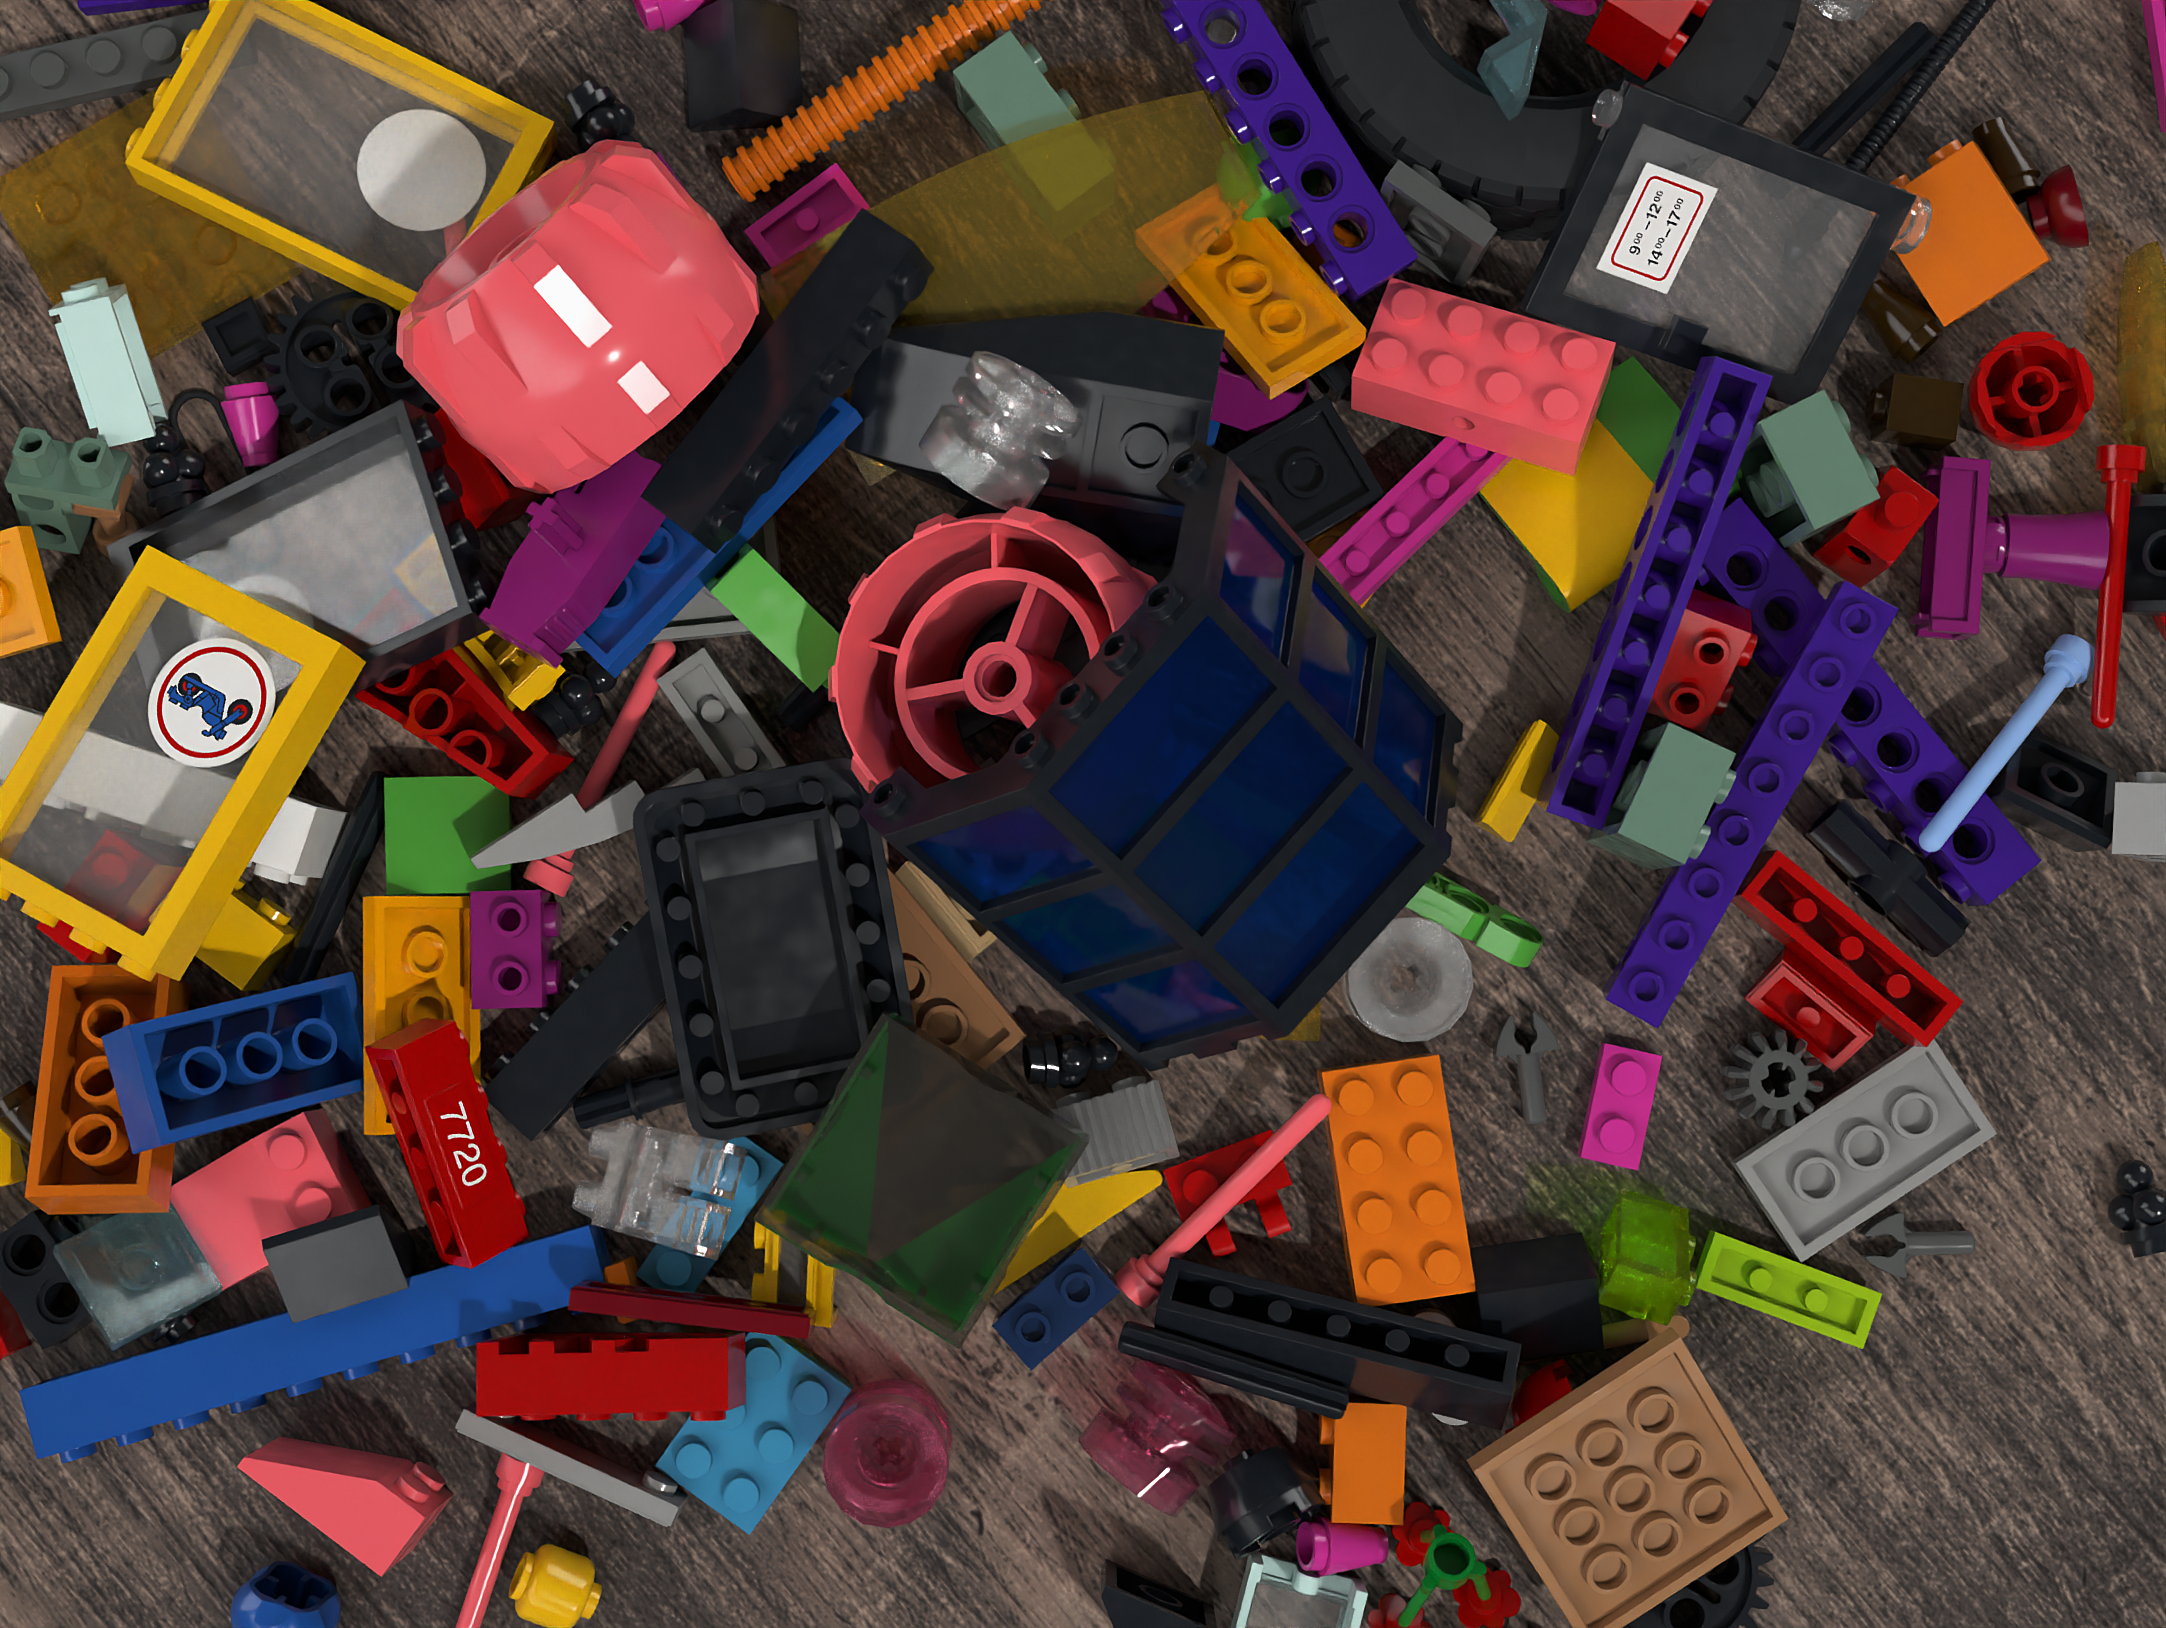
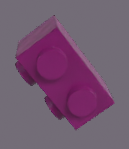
(514, 949)

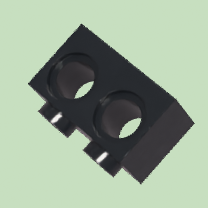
(37, 1287)

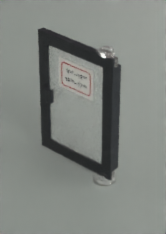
(1718, 242)

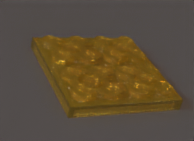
(90, 220)

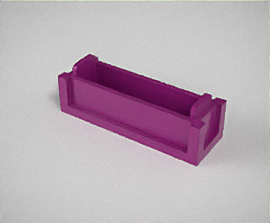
(1953, 549)

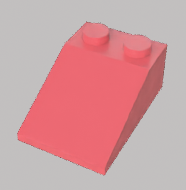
(266, 1189)
(356, 1497)

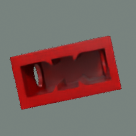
(1877, 529)

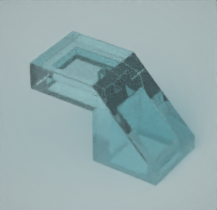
(1511, 62)

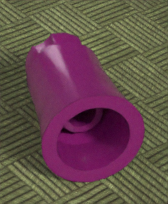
(2049, 547)

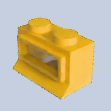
(793, 1277)

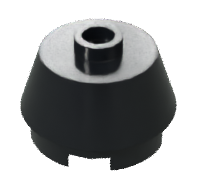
(1261, 1499)

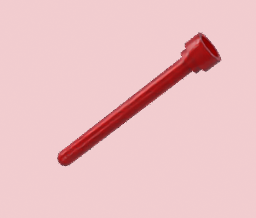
(2118, 470)

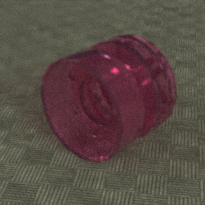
(1157, 1436)
(892, 1484)

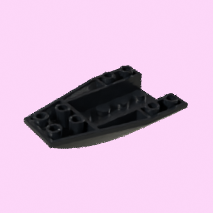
(1131, 376)

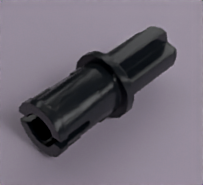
(632, 1098)

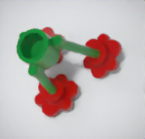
(1449, 1565)

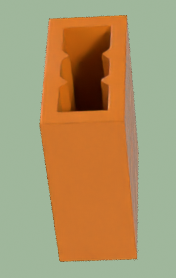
(1975, 234)

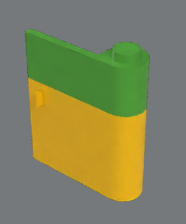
(1586, 522)

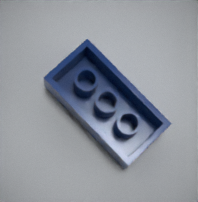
(237, 1061)

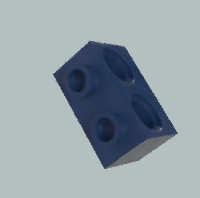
(1056, 1305)

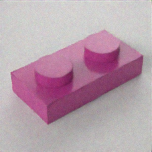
(806, 216)
(1619, 1106)

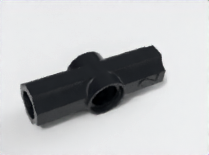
(1888, 878)

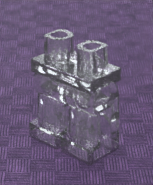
(641, 1184)

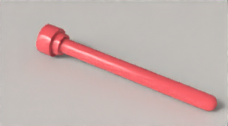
(554, 871)
(1144, 1277)
(515, 1482)

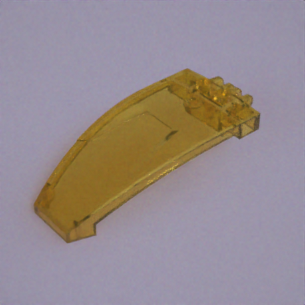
(1060, 220)

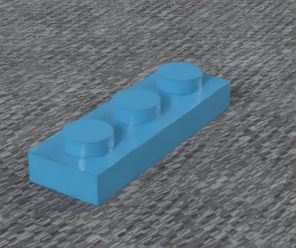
(684, 1271)

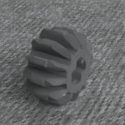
(1789, 1088)

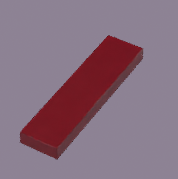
(693, 1309)

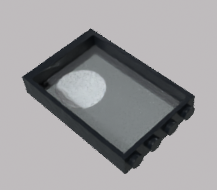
(346, 539)

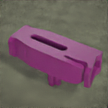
(574, 559)

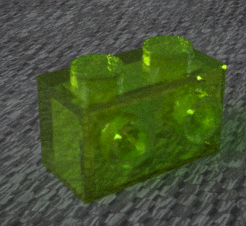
(1646, 1257)

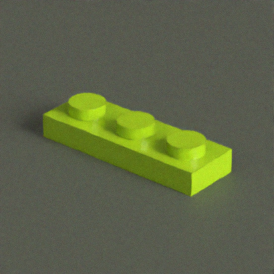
(1787, 1289)

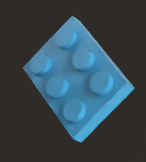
(752, 1453)

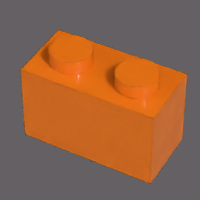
(1364, 1462)

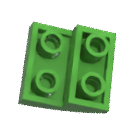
(435, 829)

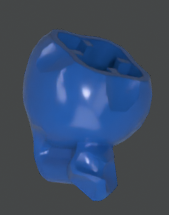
(286, 1598)

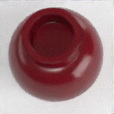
(2059, 210)

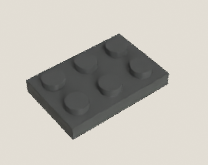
(1442, 231)

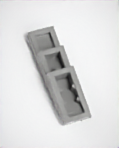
(567, 826)

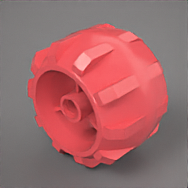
(579, 317)
(929, 603)

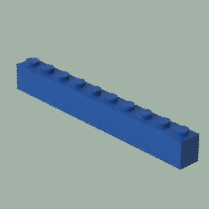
(274, 1353)

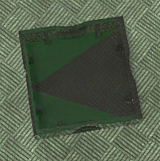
(923, 1177)

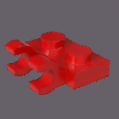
(1201, 1176)

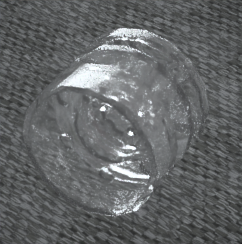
(1000, 431)
(1439, 984)

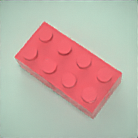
(1482, 375)

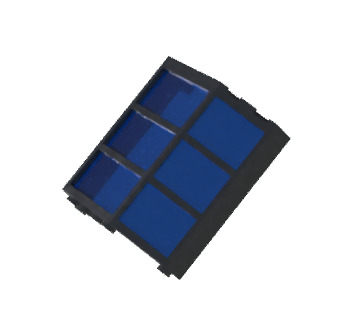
(1209, 797)

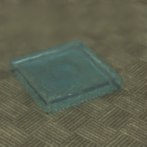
(137, 1273)

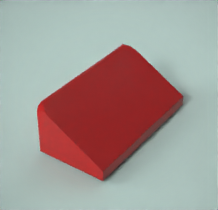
(1811, 1010)

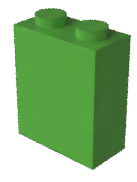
(777, 616)

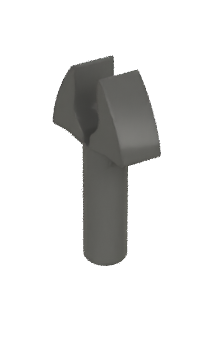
(1527, 1063)
(1912, 1243)

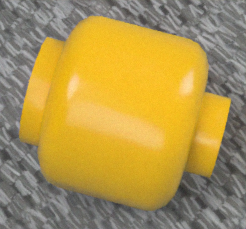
(554, 1587)

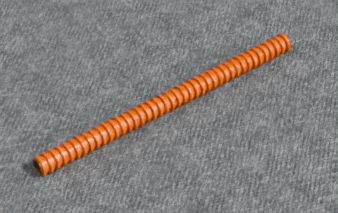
(869, 92)

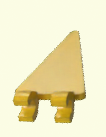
(1075, 1214)

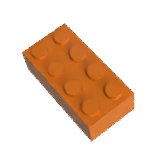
(79, 1134)
(1396, 1180)

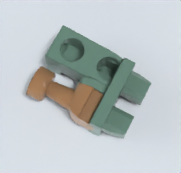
(68, 487)

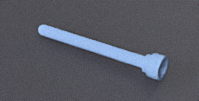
(2067, 664)

